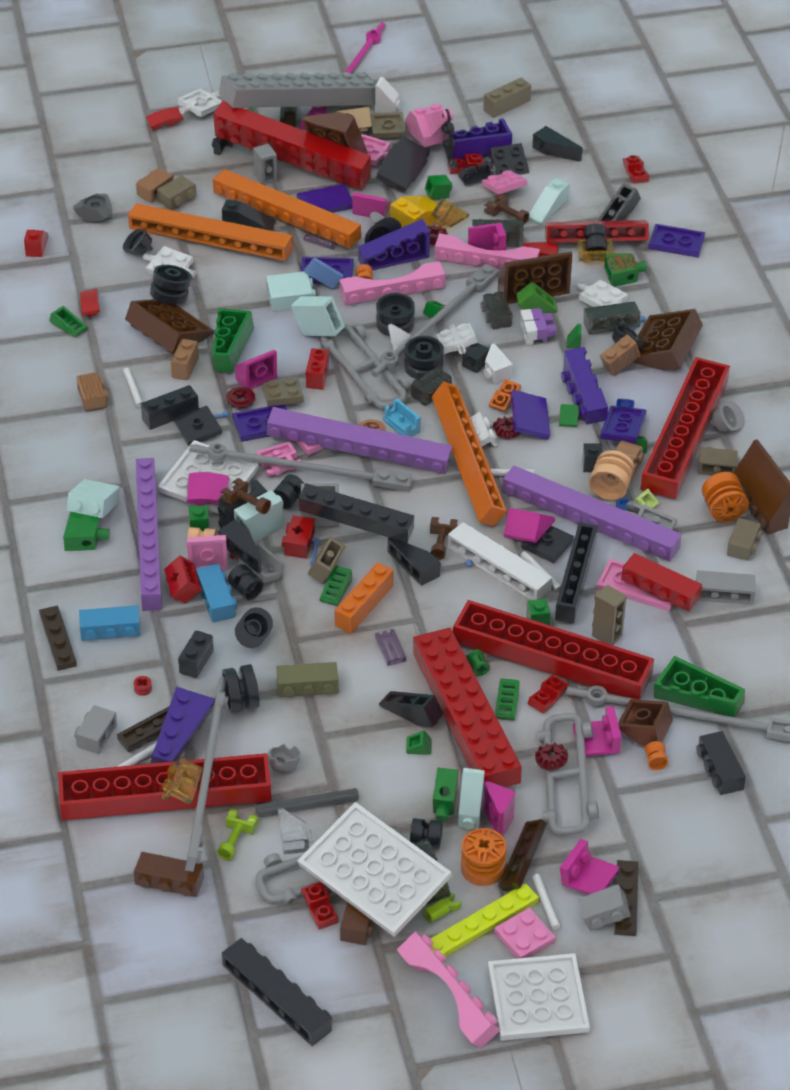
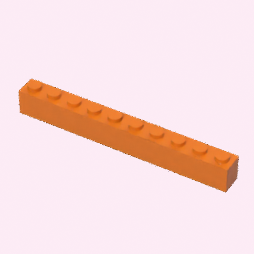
(287, 208)
(211, 232)
(469, 454)

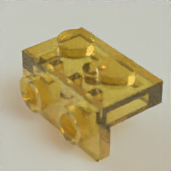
(590, 256)
(182, 780)

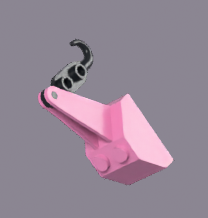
(431, 127)

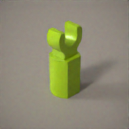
(441, 908)

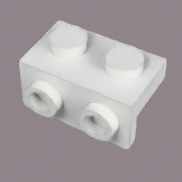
(483, 429)

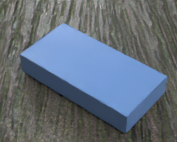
(323, 273)

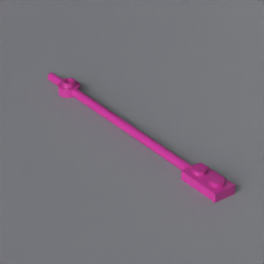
(372, 37)

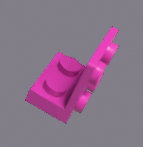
(487, 237)
(605, 737)
(586, 872)

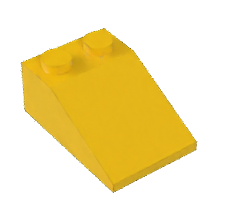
(412, 209)

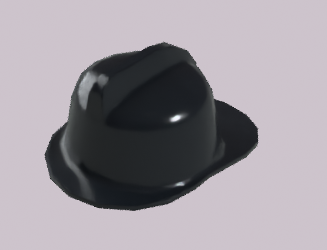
(382, 228)
(138, 242)
(622, 330)
(253, 627)

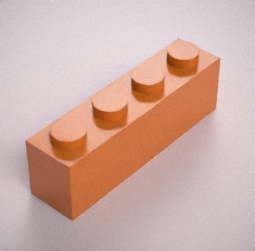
(364, 597)

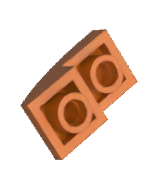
(502, 399)

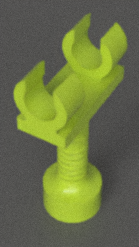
(227, 850)

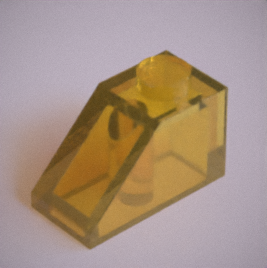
(448, 213)

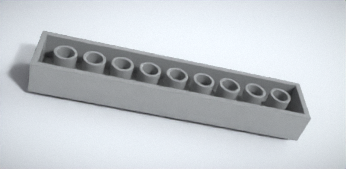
(297, 90)

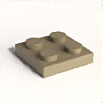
(388, 125)
(283, 392)

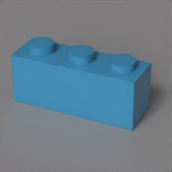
(216, 593)
(109, 622)

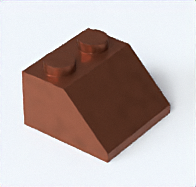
(646, 721)

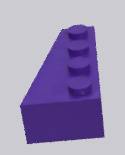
(481, 139)
(397, 247)
(583, 386)
(181, 723)

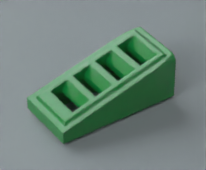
(63, 312)
(340, 575)
(507, 687)

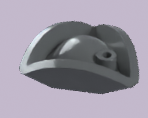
(94, 207)

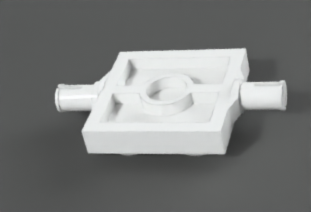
(199, 102)
(171, 257)
(601, 294)
(457, 338)

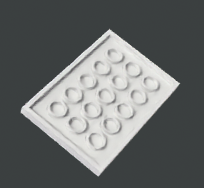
(374, 869)

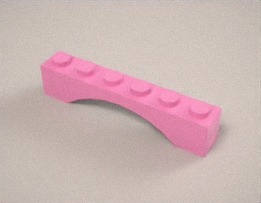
(454, 250)
(425, 278)
(473, 1019)

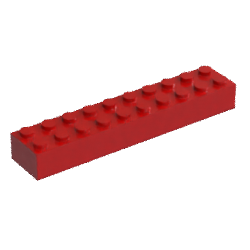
(293, 145)
(685, 428)
(553, 650)
(466, 707)
(139, 787)

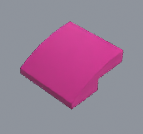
(205, 487)

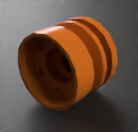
(725, 497)
(483, 856)

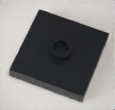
(198, 425)
(550, 545)

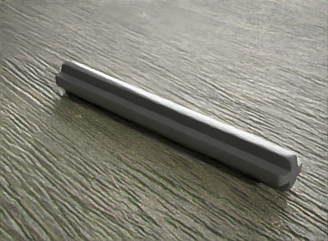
(308, 802)

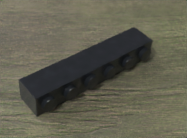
(356, 513)
(576, 573)
(277, 991)

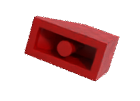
(35, 242)

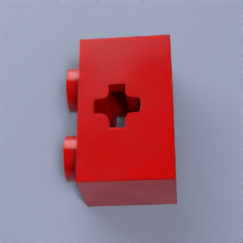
(317, 369)
(298, 536)
(182, 579)

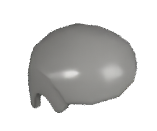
(283, 758)

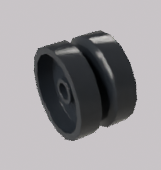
(170, 284)
(395, 310)
(423, 355)
(241, 688)

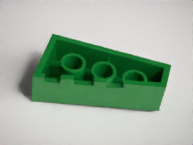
(230, 337)
(698, 688)

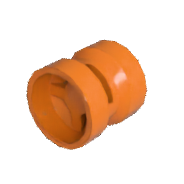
(364, 271)
(656, 755)

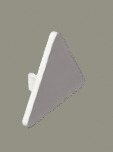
(398, 337)

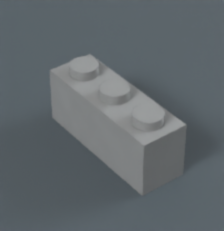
(726, 587)

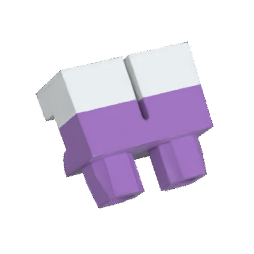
(536, 325)

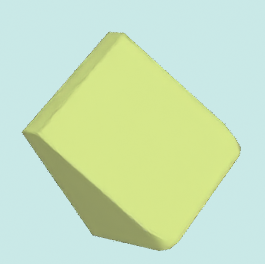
(647, 498)

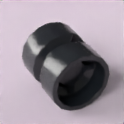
(594, 237)
(289, 490)
(245, 582)
(422, 830)

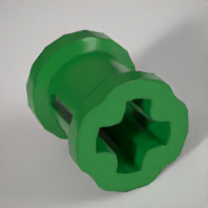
(478, 662)

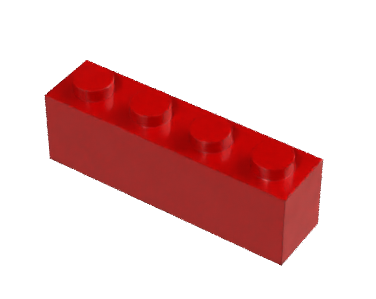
(661, 582)

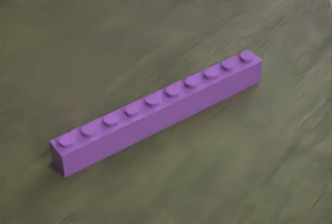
(359, 440)
(588, 510)
(148, 535)

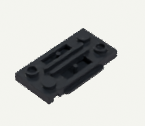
(403, 164)

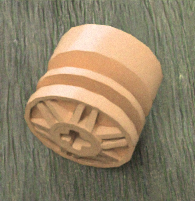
(611, 475)

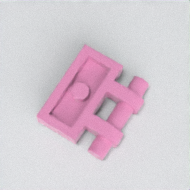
(282, 451)

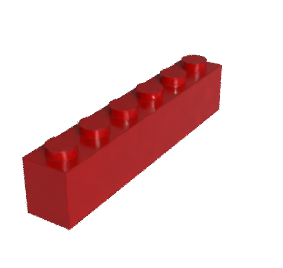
(616, 230)

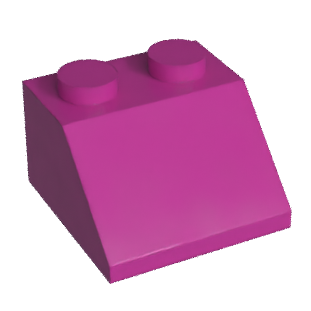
(257, 370)

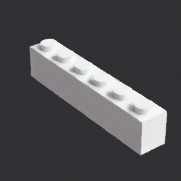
(499, 562)

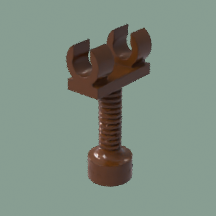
(501, 204)
(240, 492)
(439, 550)

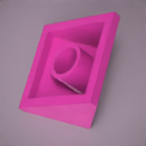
(366, 204)
(526, 525)
(498, 806)

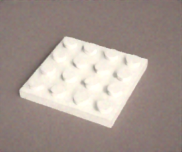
(176, 480)
(538, 997)

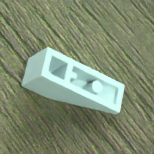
(550, 201)
(471, 799)

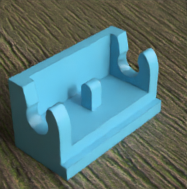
(402, 419)

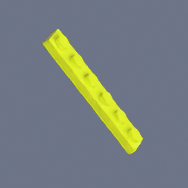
(485, 920)

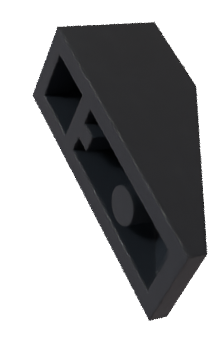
(554, 144)
(621, 204)
(243, 214)
(241, 544)
(415, 561)
(414, 707)

